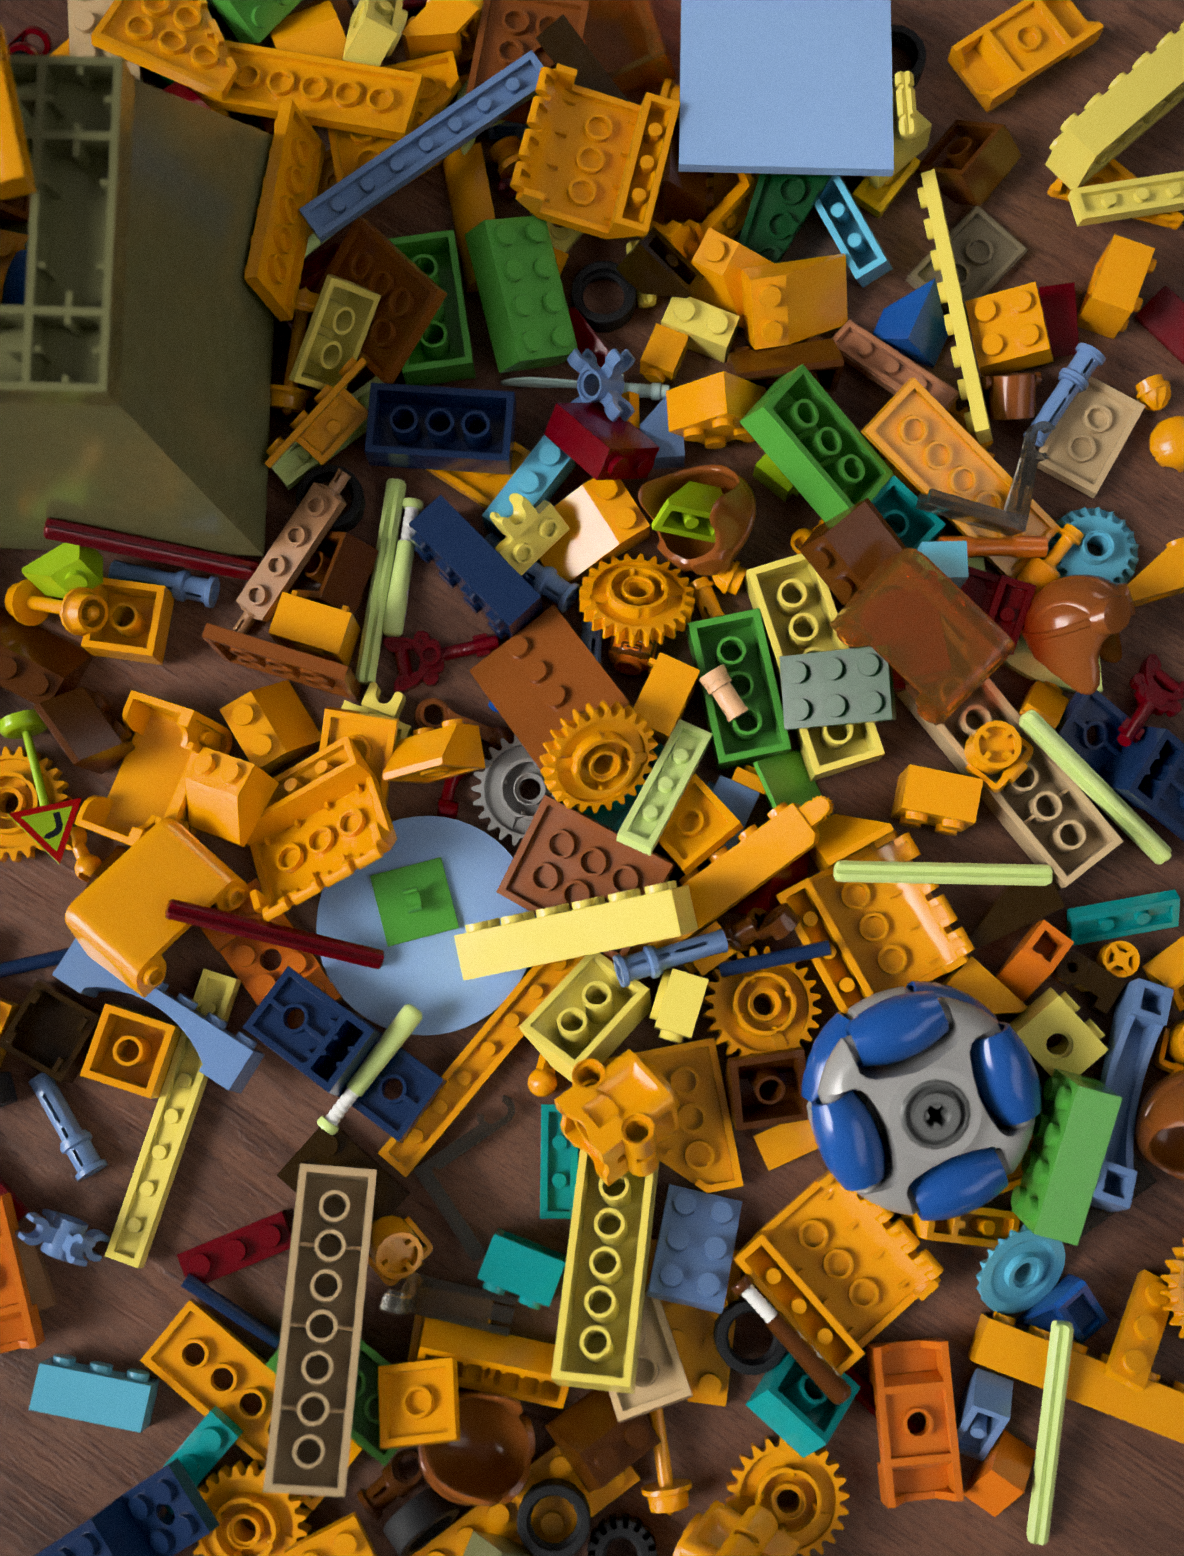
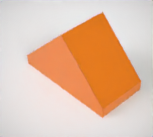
(1001, 1475)

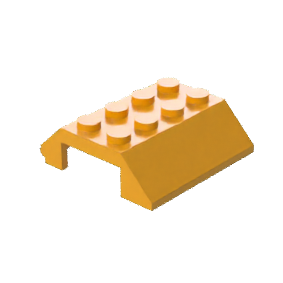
(592, 157)
(318, 828)
(877, 931)
(838, 1268)

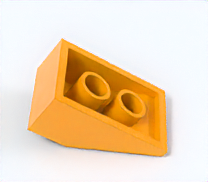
(793, 300)
(601, 525)

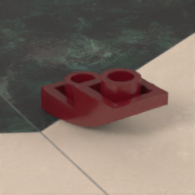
(1060, 317)

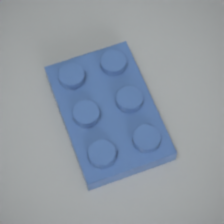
(694, 1249)

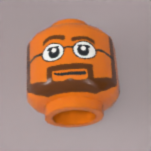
(631, 659)

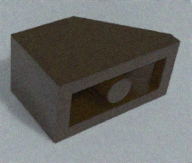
(659, 268)

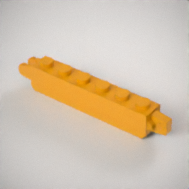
(751, 862)

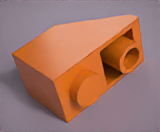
(1034, 959)

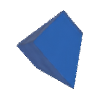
(915, 325)
(1071, 1302)

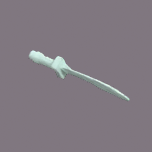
(654, 391)

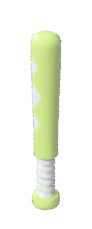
(401, 573)
(377, 1059)

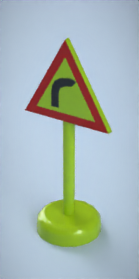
(49, 823)

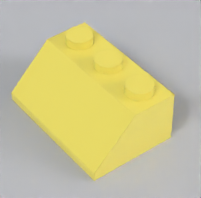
(334, 332)
(586, 1015)

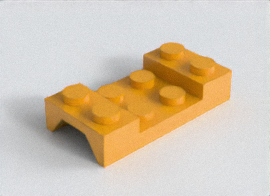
(1020, 47)

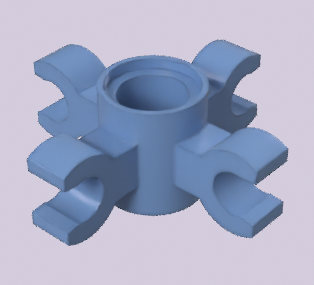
(603, 383)
(63, 1237)

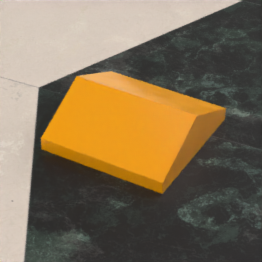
(311, 32)

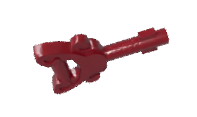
(431, 657)
(1154, 694)

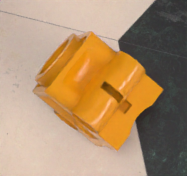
(619, 1114)
(729, 1533)

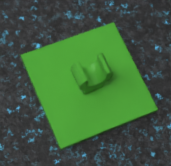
(786, 779)
(414, 901)

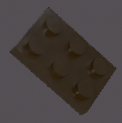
(344, 1152)

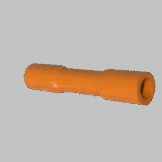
(1015, 546)

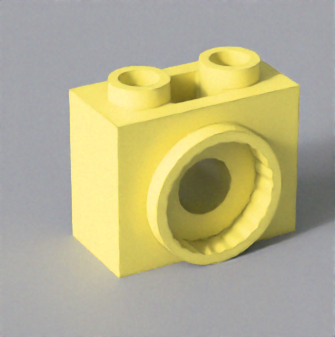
(374, 31)
(677, 1004)
(1053, 1015)

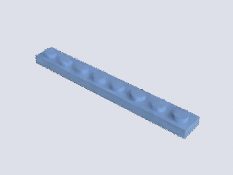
(423, 148)

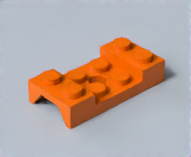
(246, 958)
(18, 1316)
(908, 1380)

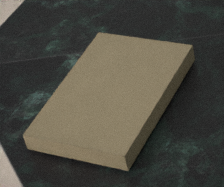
(981, 253)

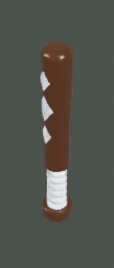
(802, 1351)

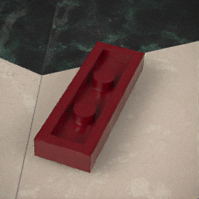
(237, 1248)

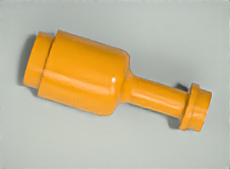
(1044, 571)

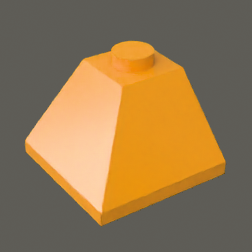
(721, 263)
(844, 837)

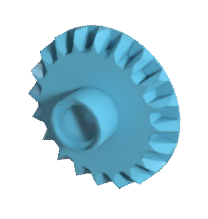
(1111, 536)
(1020, 1271)

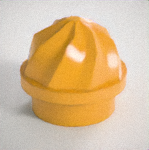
(1153, 392)
(730, 580)

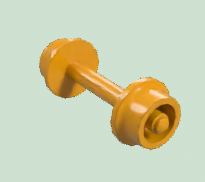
(288, 396)
(80, 610)
(667, 1493)

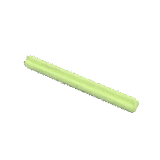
(380, 581)
(1095, 787)
(942, 873)
(1050, 1432)

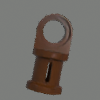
(761, 925)
(395, 1483)

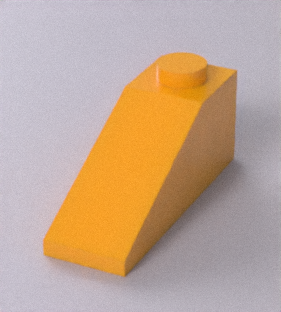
(1161, 577)
(975, 1228)

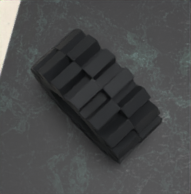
(621, 1527)

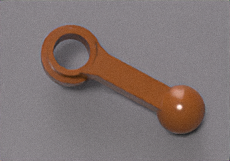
(489, 735)

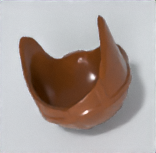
(731, 518)
(1075, 624)
(1162, 1125)
(490, 1459)

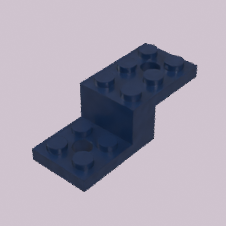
(1142, 774)
(334, 1046)
(140, 1522)

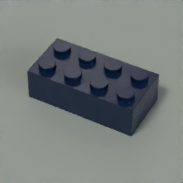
(440, 428)
(475, 567)

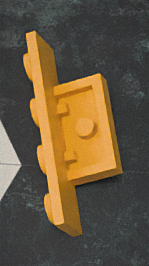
(329, 422)

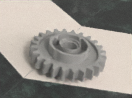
(501, 790)

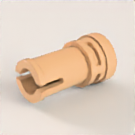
(719, 685)

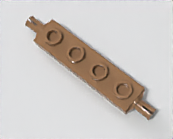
(291, 551)

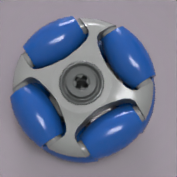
(938, 1086)

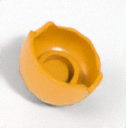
(1167, 443)

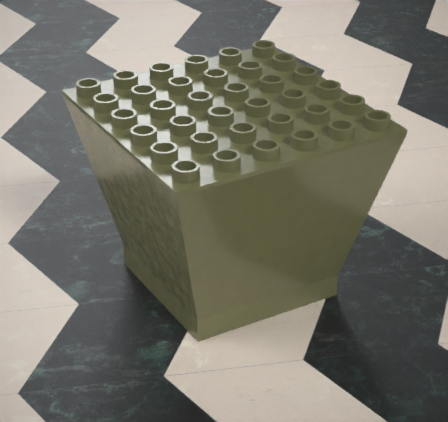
(139, 344)

